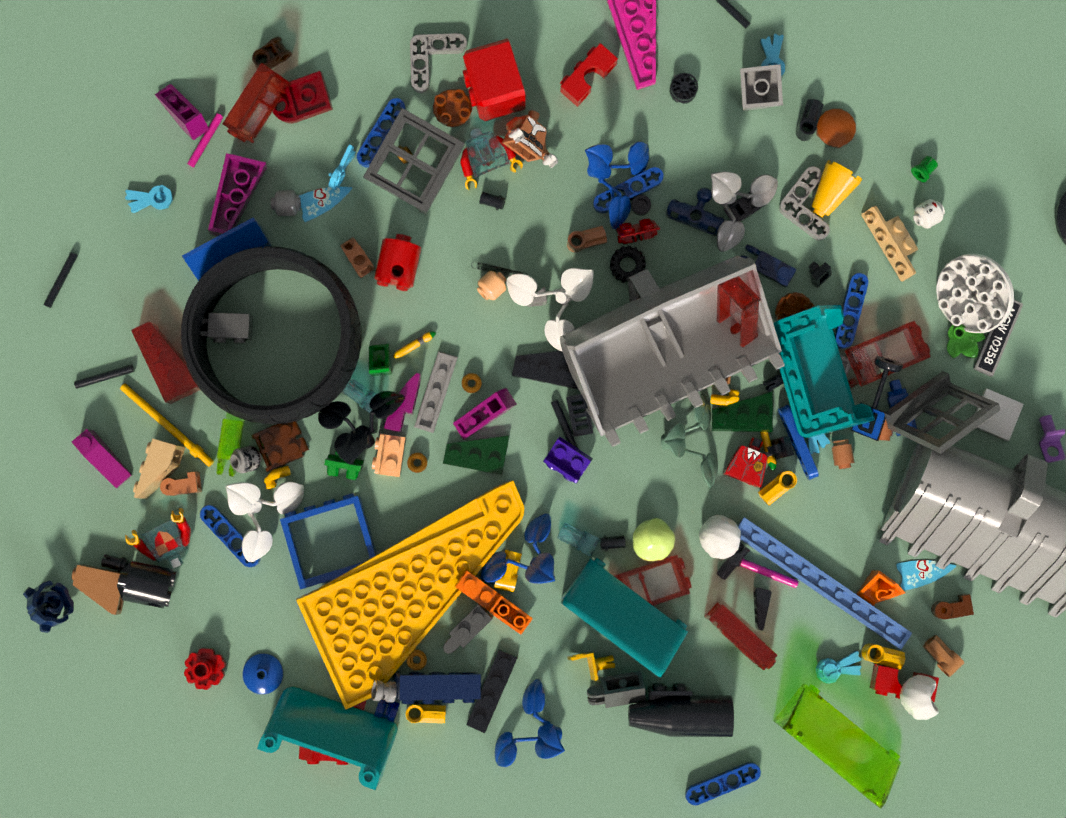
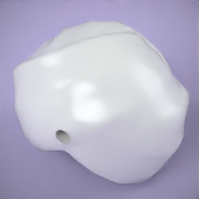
(720, 537)
(916, 697)

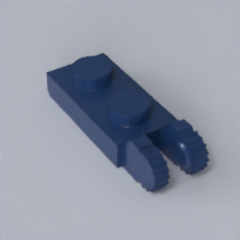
(771, 266)

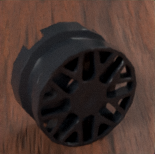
(683, 88)

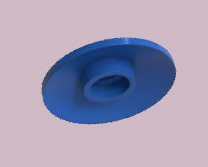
(273, 673)

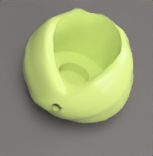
(653, 540)

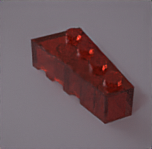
(164, 363)

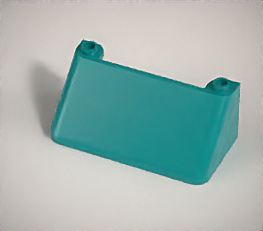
(816, 374)
(624, 617)
(332, 731)

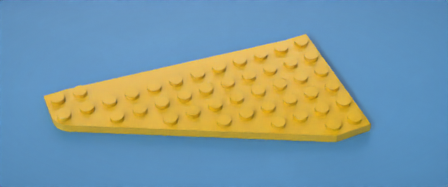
(389, 603)

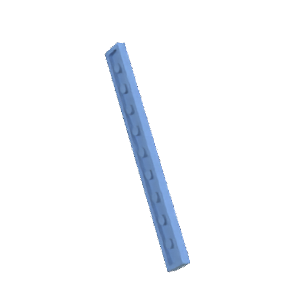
(823, 584)

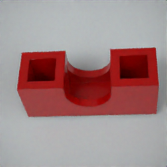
(599, 61)
(885, 681)

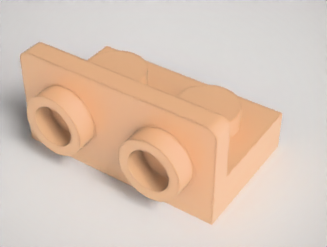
(389, 455)

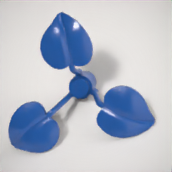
(599, 160)
(541, 567)
(549, 736)

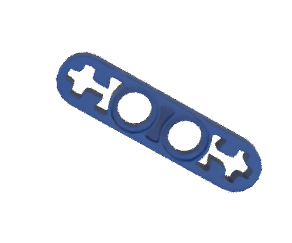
(378, 131)
(627, 188)
(852, 311)
(798, 443)
(227, 538)
(724, 787)

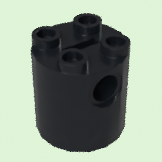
(146, 584)

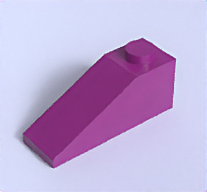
(182, 111)
(485, 413)
(101, 457)

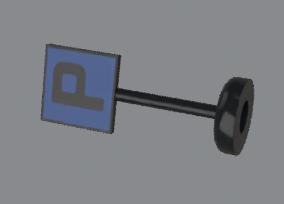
(874, 428)

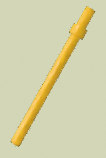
(195, 450)

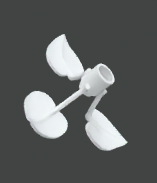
(575, 286)
(245, 499)

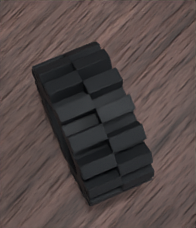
(621, 253)

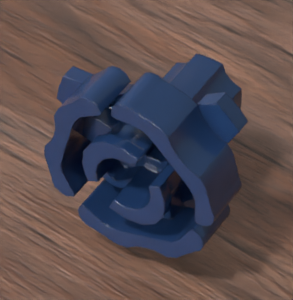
(47, 606)

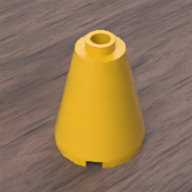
(833, 188)

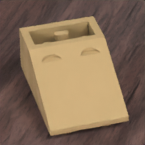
(160, 463)

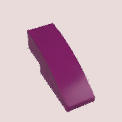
(410, 391)

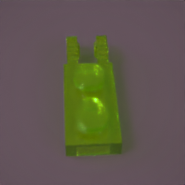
(229, 440)

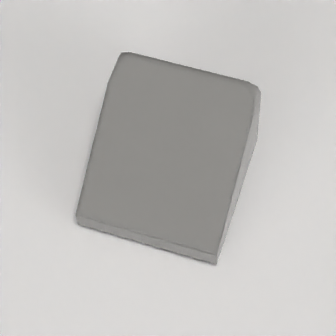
(539, 301)

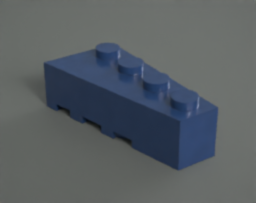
(438, 687)

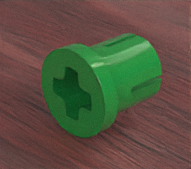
(924, 169)

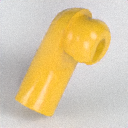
(725, 400)
(275, 474)

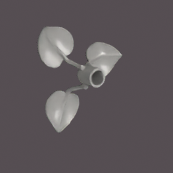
(724, 191)

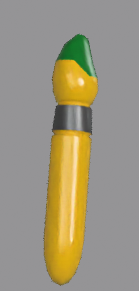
(414, 344)
(771, 461)

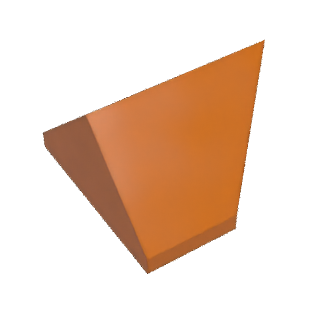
(879, 588)

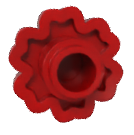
(205, 668)

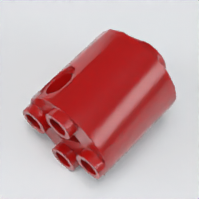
(398, 255)

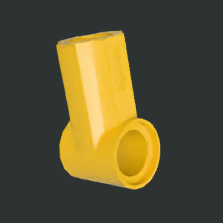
(776, 488)
(509, 579)
(884, 656)
(429, 713)

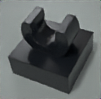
(819, 273)
(781, 447)

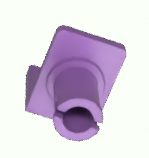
(1051, 439)

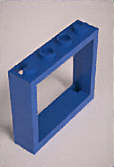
(312, 511)

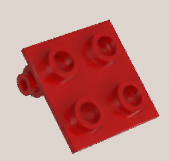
(645, 226)

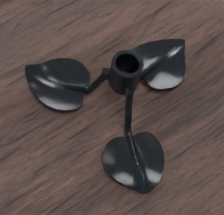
(352, 444)

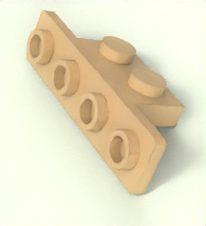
(893, 240)

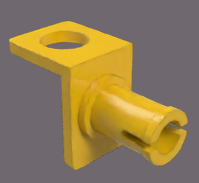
(594, 664)

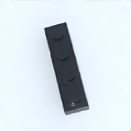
(492, 691)

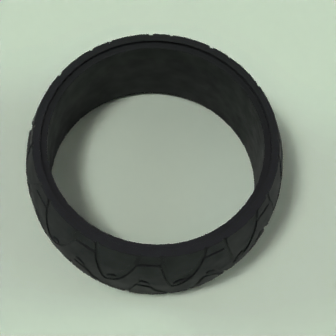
(209, 292)

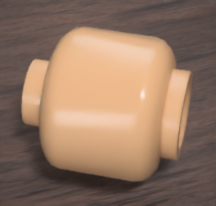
(492, 285)

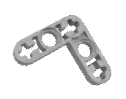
(429, 49)
(797, 201)

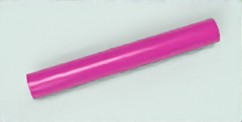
(205, 140)
(769, 573)

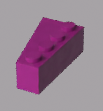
(236, 186)

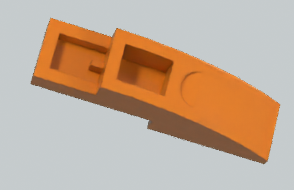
(493, 602)

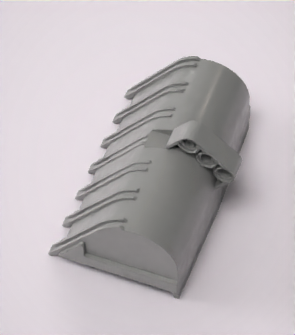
(665, 347)
(985, 520)

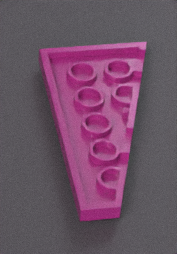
(637, 33)

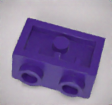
(567, 460)

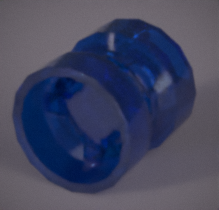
(391, 712)

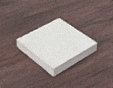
(1003, 421)

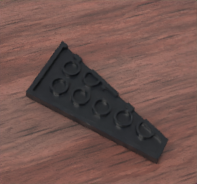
(545, 368)

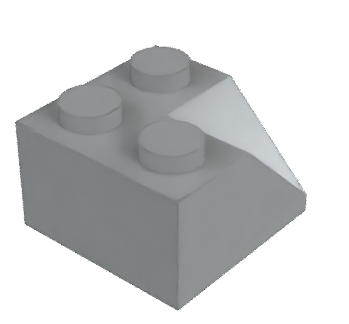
(761, 87)

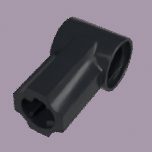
(809, 119)

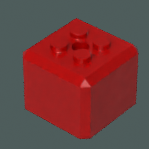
(493, 80)

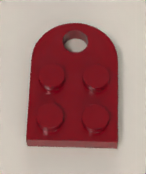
(304, 99)

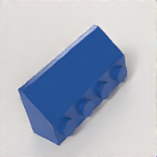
(242, 237)

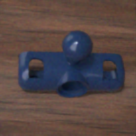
(684, 210)

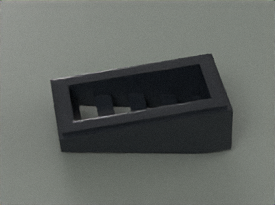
(576, 433)
(761, 605)

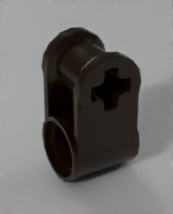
(271, 53)

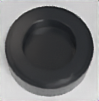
(641, 205)

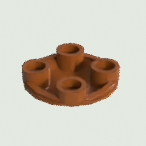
(452, 107)
(836, 128)
(792, 304)

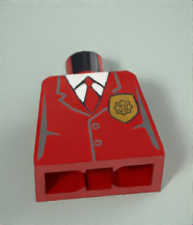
(748, 464)

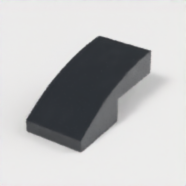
(742, 208)

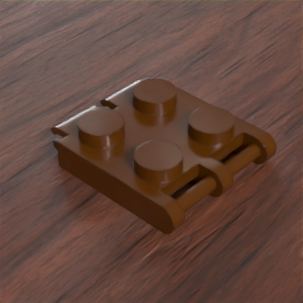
(281, 444)

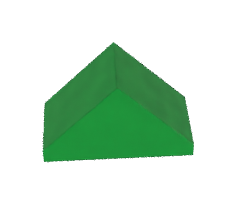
(379, 360)

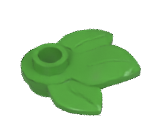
(964, 344)

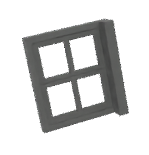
(438, 174)
(924, 399)

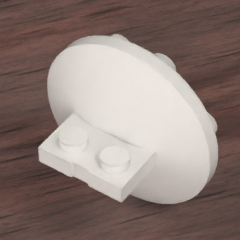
(975, 293)

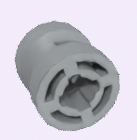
(384, 691)

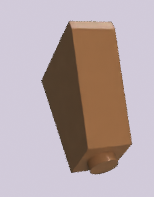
(100, 586)

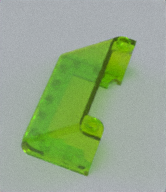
(840, 744)

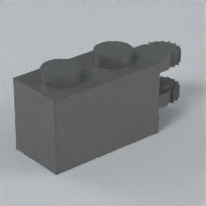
(228, 327)
(467, 629)
(618, 690)

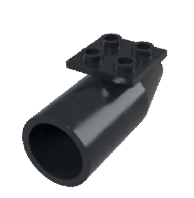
(680, 714)

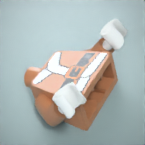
(527, 139)

